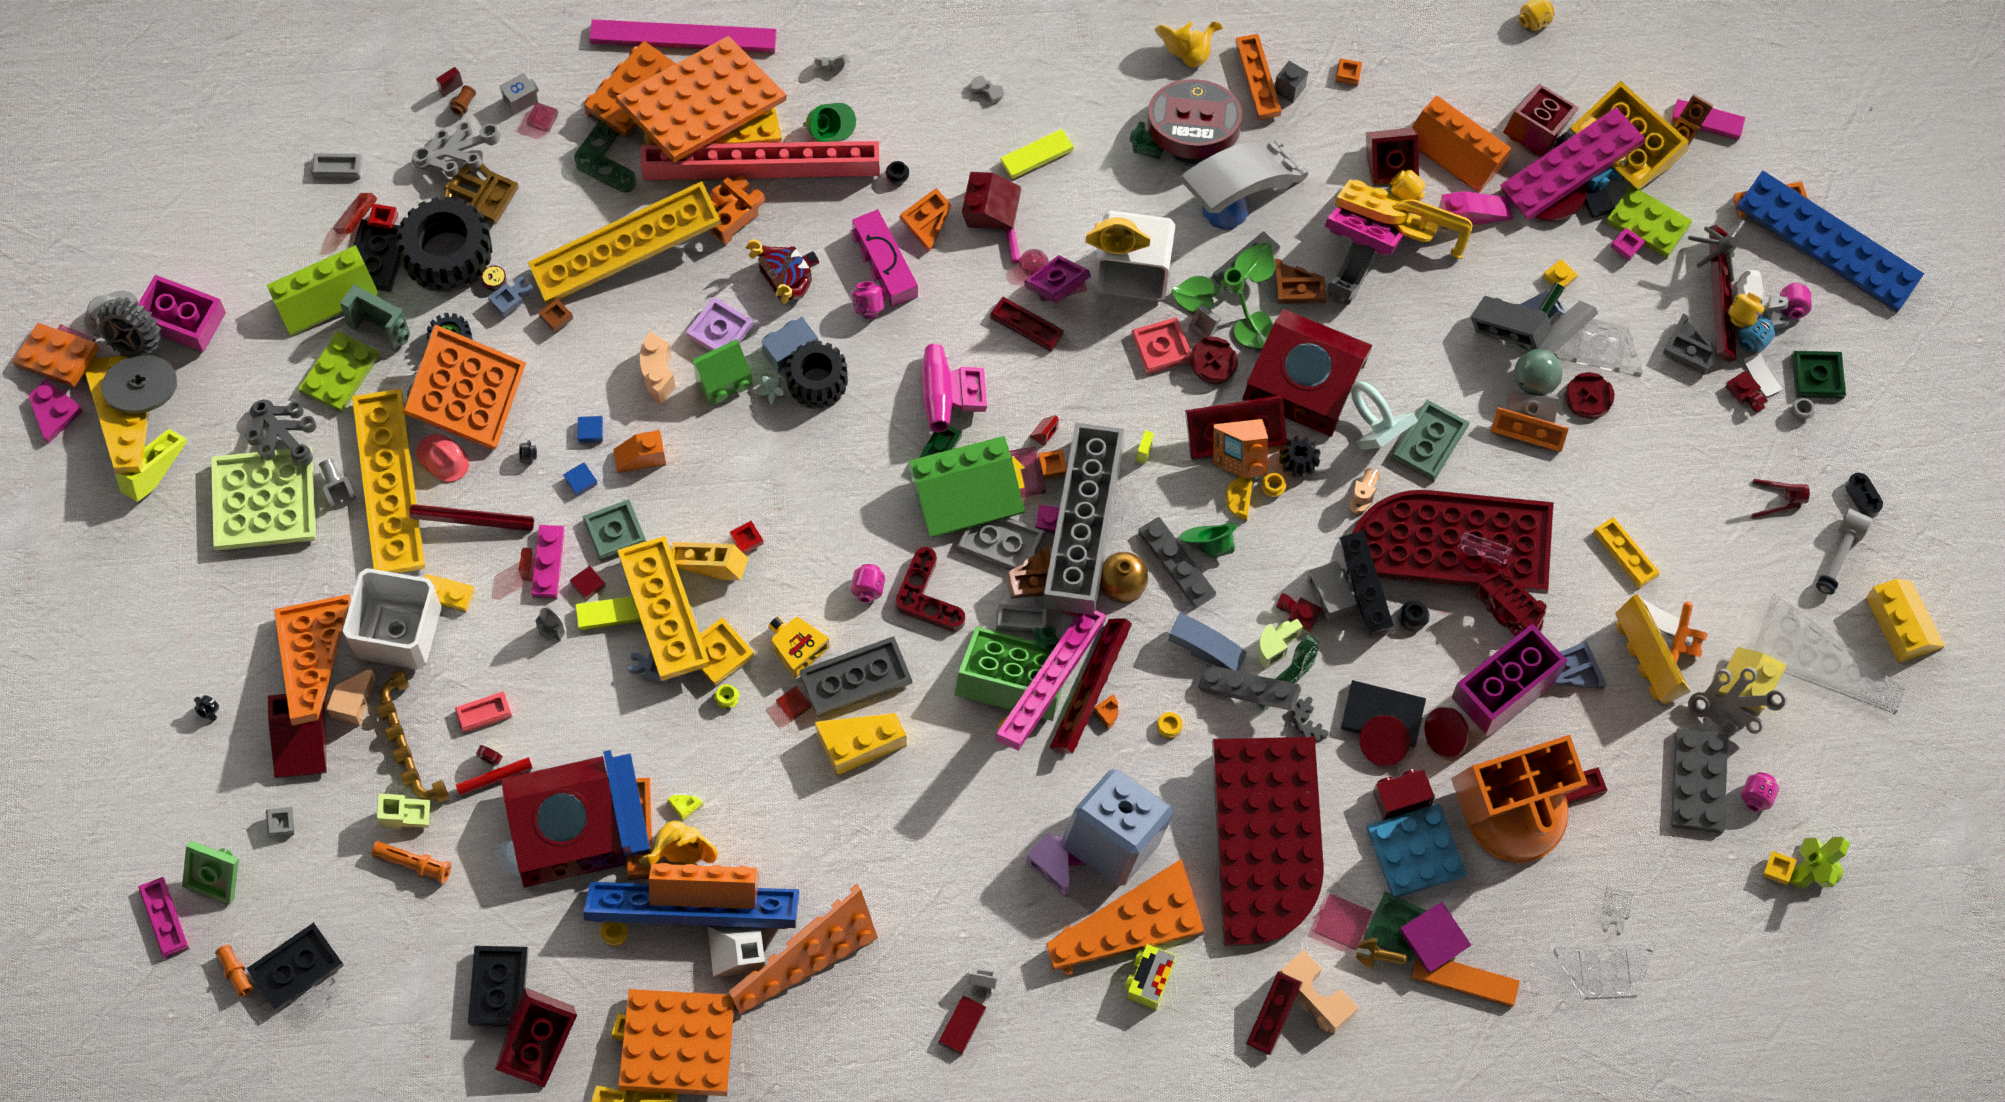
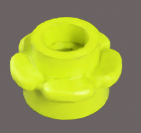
(725, 690)

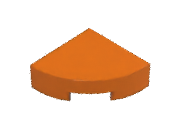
(1107, 711)

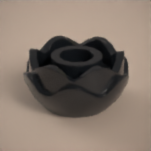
(1414, 622)

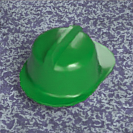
(831, 122)
(1213, 540)

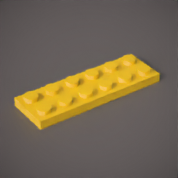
(663, 608)

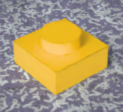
(1561, 274)
(1779, 868)

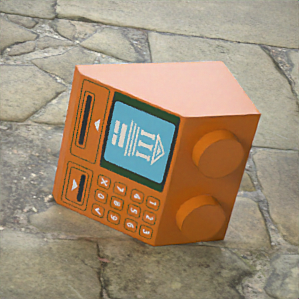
(1241, 448)

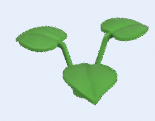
(1254, 263)

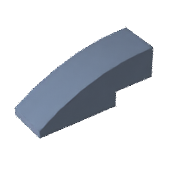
(1206, 643)

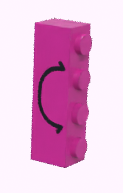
(884, 258)

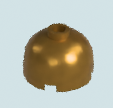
(1123, 577)

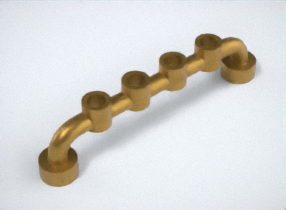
(403, 753)

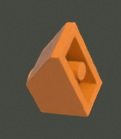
(640, 452)

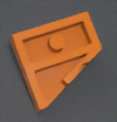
(927, 217)

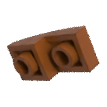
(1692, 117)

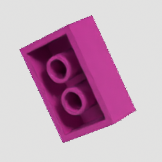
(183, 312)

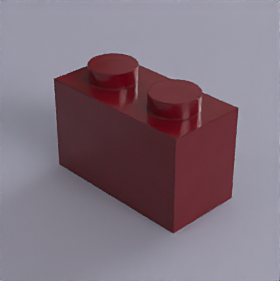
(1403, 793)

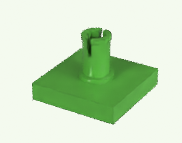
(210, 872)

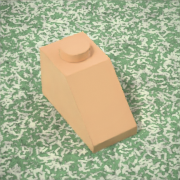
(351, 698)

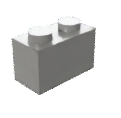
(1332, 591)

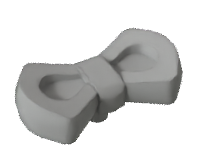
(843, 59)
(994, 92)

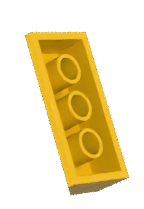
(1651, 650)

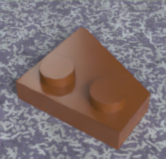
(1029, 577)

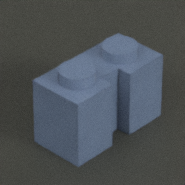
(780, 344)

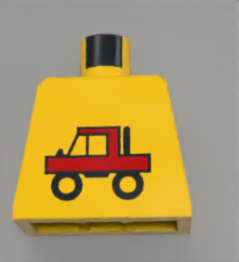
(797, 643)

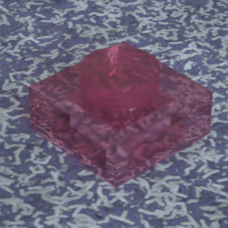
(542, 117)

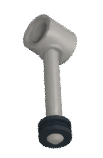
(1854, 526)

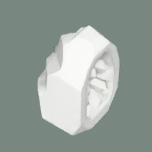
(1750, 282)

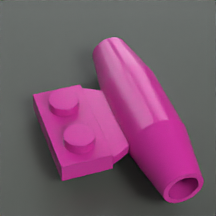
(943, 389)

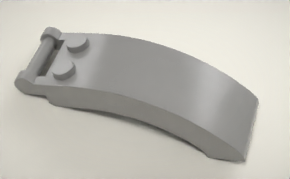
(1241, 172)

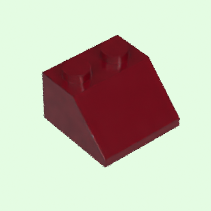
(1391, 152)
(990, 201)

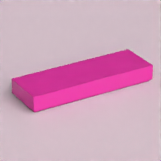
(1716, 122)
(163, 917)

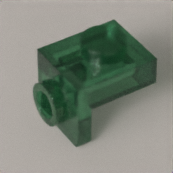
(1143, 143)

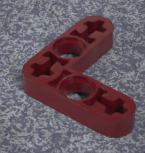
(920, 601)

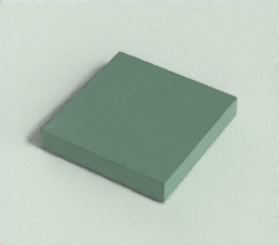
(613, 529)

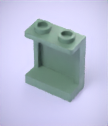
(362, 305)

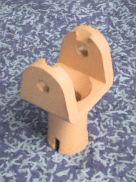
(1364, 492)

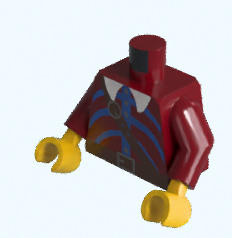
(784, 269)

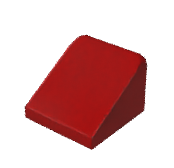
(382, 216)
(1045, 430)

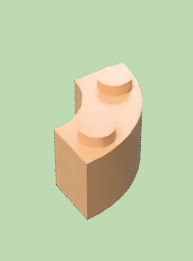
(656, 376)

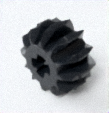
(1299, 456)

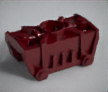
(1510, 602)

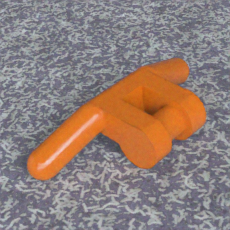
(1682, 633)

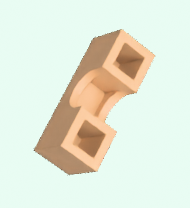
(1331, 1011)

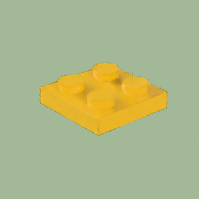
(724, 650)

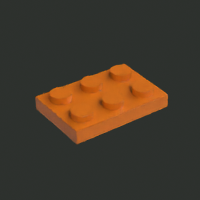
(56, 354)

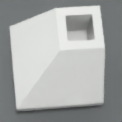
(735, 950)

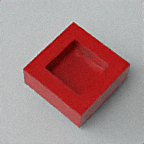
(746, 537)

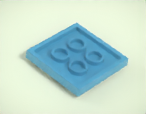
(1416, 851)

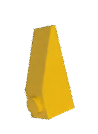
(710, 559)

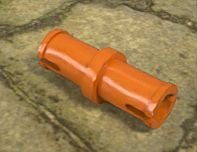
(234, 970)

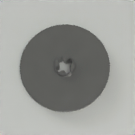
(121, 381)

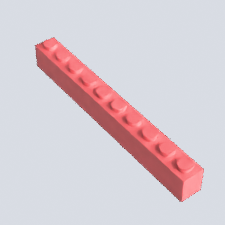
(765, 161)

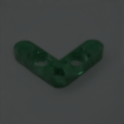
(597, 158)
(1302, 662)

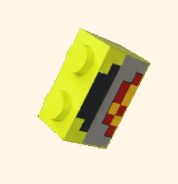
(1150, 977)

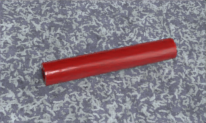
(494, 776)

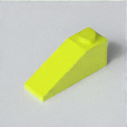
(156, 461)

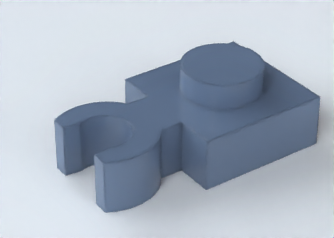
(509, 298)
(647, 666)

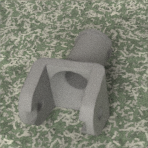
(1776, 303)
(333, 480)

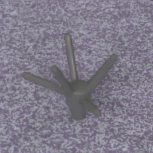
(1724, 245)

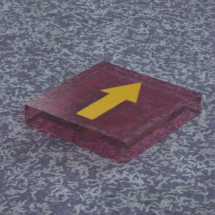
(1028, 471)

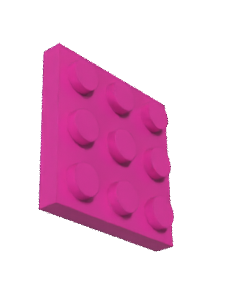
(1364, 230)

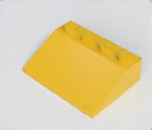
(1662, 141)

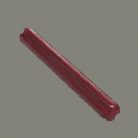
(471, 517)

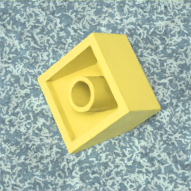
(1768, 674)

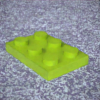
(1650, 220)
(339, 371)

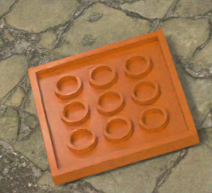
(464, 387)
(677, 1042)

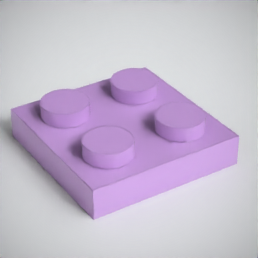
(718, 325)

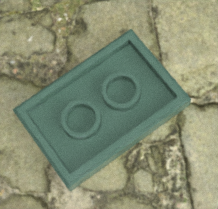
(1430, 440)

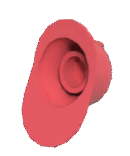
(442, 457)

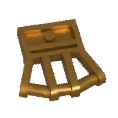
(493, 193)

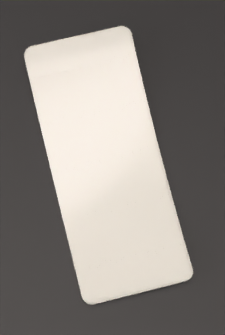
(1762, 374)
(1664, 621)

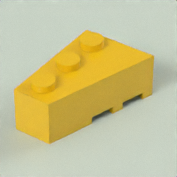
(859, 739)

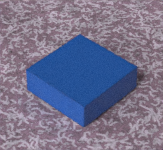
(590, 429)
(580, 479)

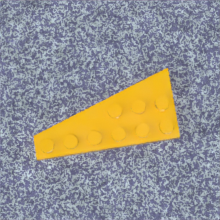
(122, 431)

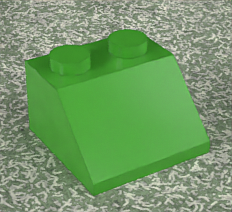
(722, 372)

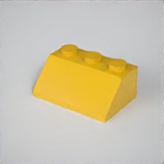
(1904, 619)

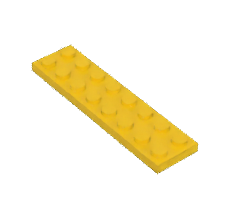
(624, 242)
(388, 481)

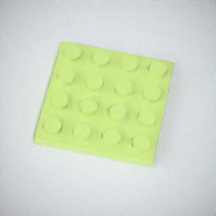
(261, 500)

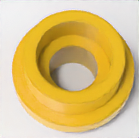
(1273, 478)

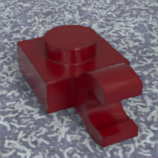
(1744, 389)
(1303, 610)

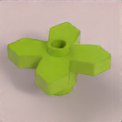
(1820, 862)

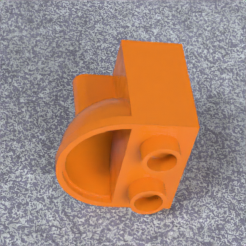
(1519, 799)

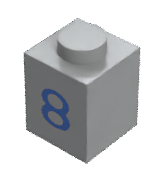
(519, 93)

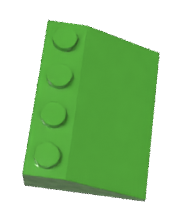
(966, 486)
(1001, 669)

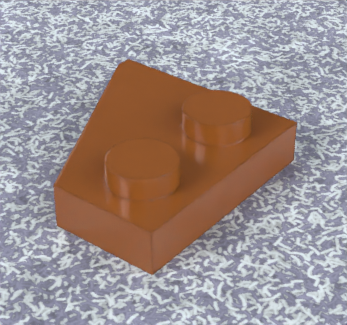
(1298, 285)

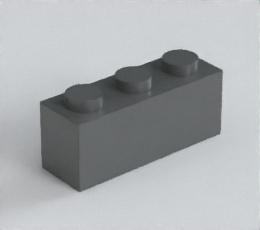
(1511, 322)

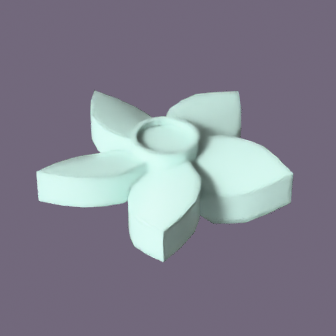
(771, 388)

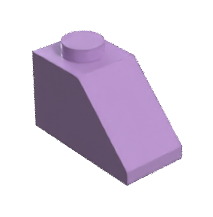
(1051, 862)

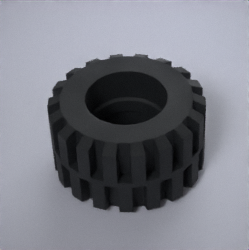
(813, 357)

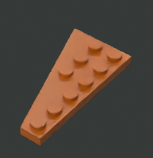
(308, 649)
(1149, 914)
(810, 950)

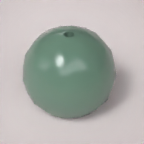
(1538, 372)

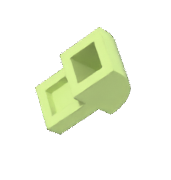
(1274, 643)
(398, 812)

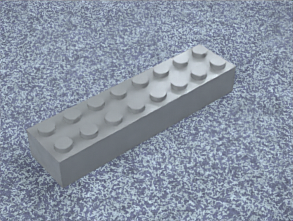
(1084, 519)

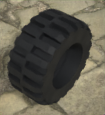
(437, 218)

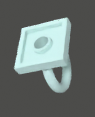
(1384, 428)

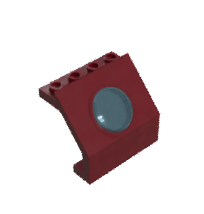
(1309, 369)
(562, 822)

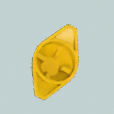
(1117, 236)

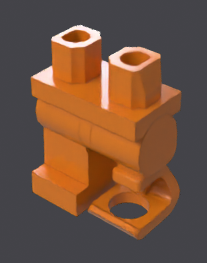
(735, 206)

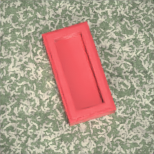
(483, 712)

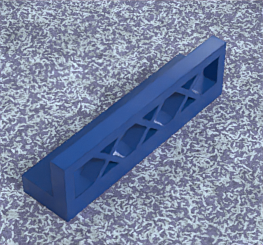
(627, 804)

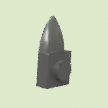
(549, 624)

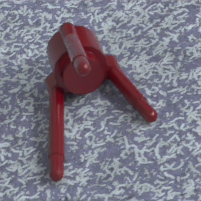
(1795, 493)

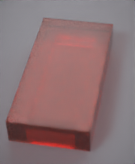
(355, 213)

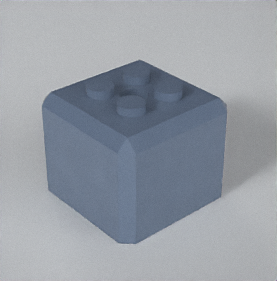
(1117, 827)

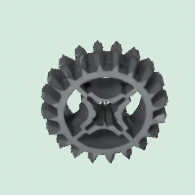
(128, 327)

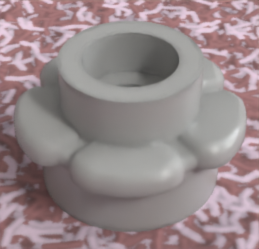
(1806, 405)

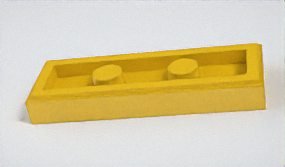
(1626, 552)

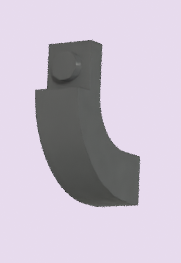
(1352, 273)

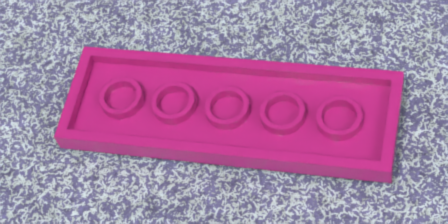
(1572, 163)

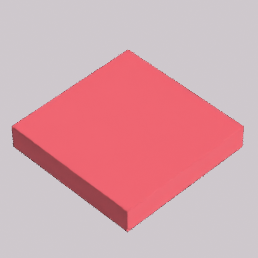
(1161, 345)

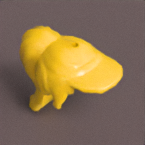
(1188, 45)
(680, 845)

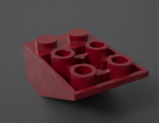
(299, 747)

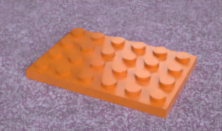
(701, 99)

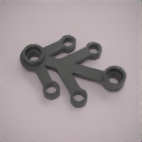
(265, 412)

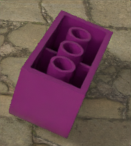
(1509, 680)

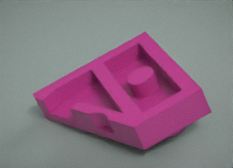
(53, 409)

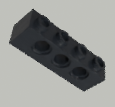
(1366, 583)

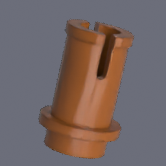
(460, 104)

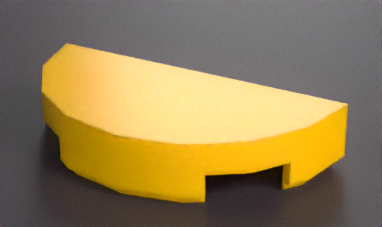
(1239, 496)

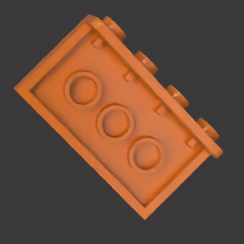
(641, 65)

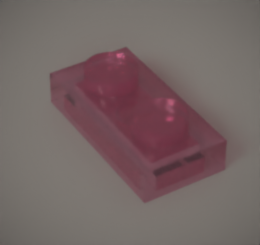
(1477, 546)

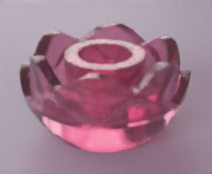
(1030, 255)

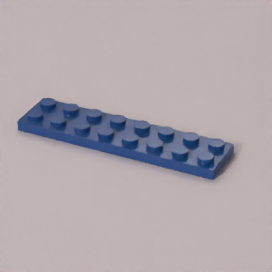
(1830, 241)
(631, 904)

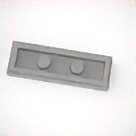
(1568, 325)

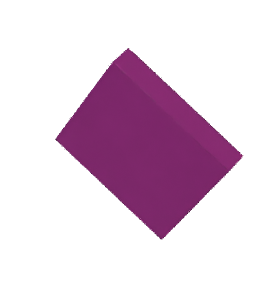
(1057, 278)
(1434, 937)

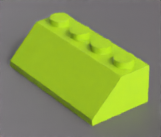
(317, 290)

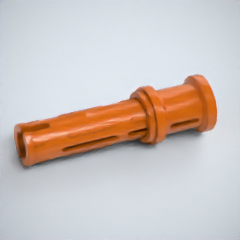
(423, 865)

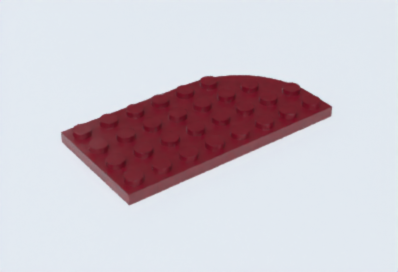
(1419, 533)
(1267, 835)

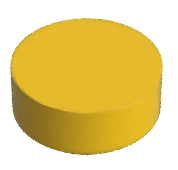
(1169, 725)
(614, 933)

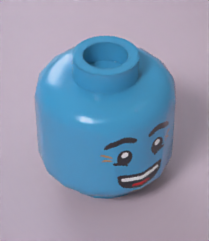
(1757, 336)

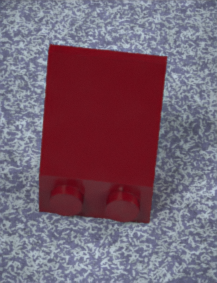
(1540, 120)
(535, 1037)

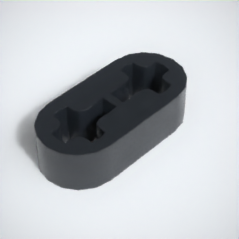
(1862, 495)

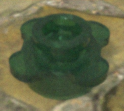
(1045, 637)

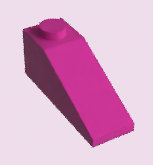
(1477, 207)

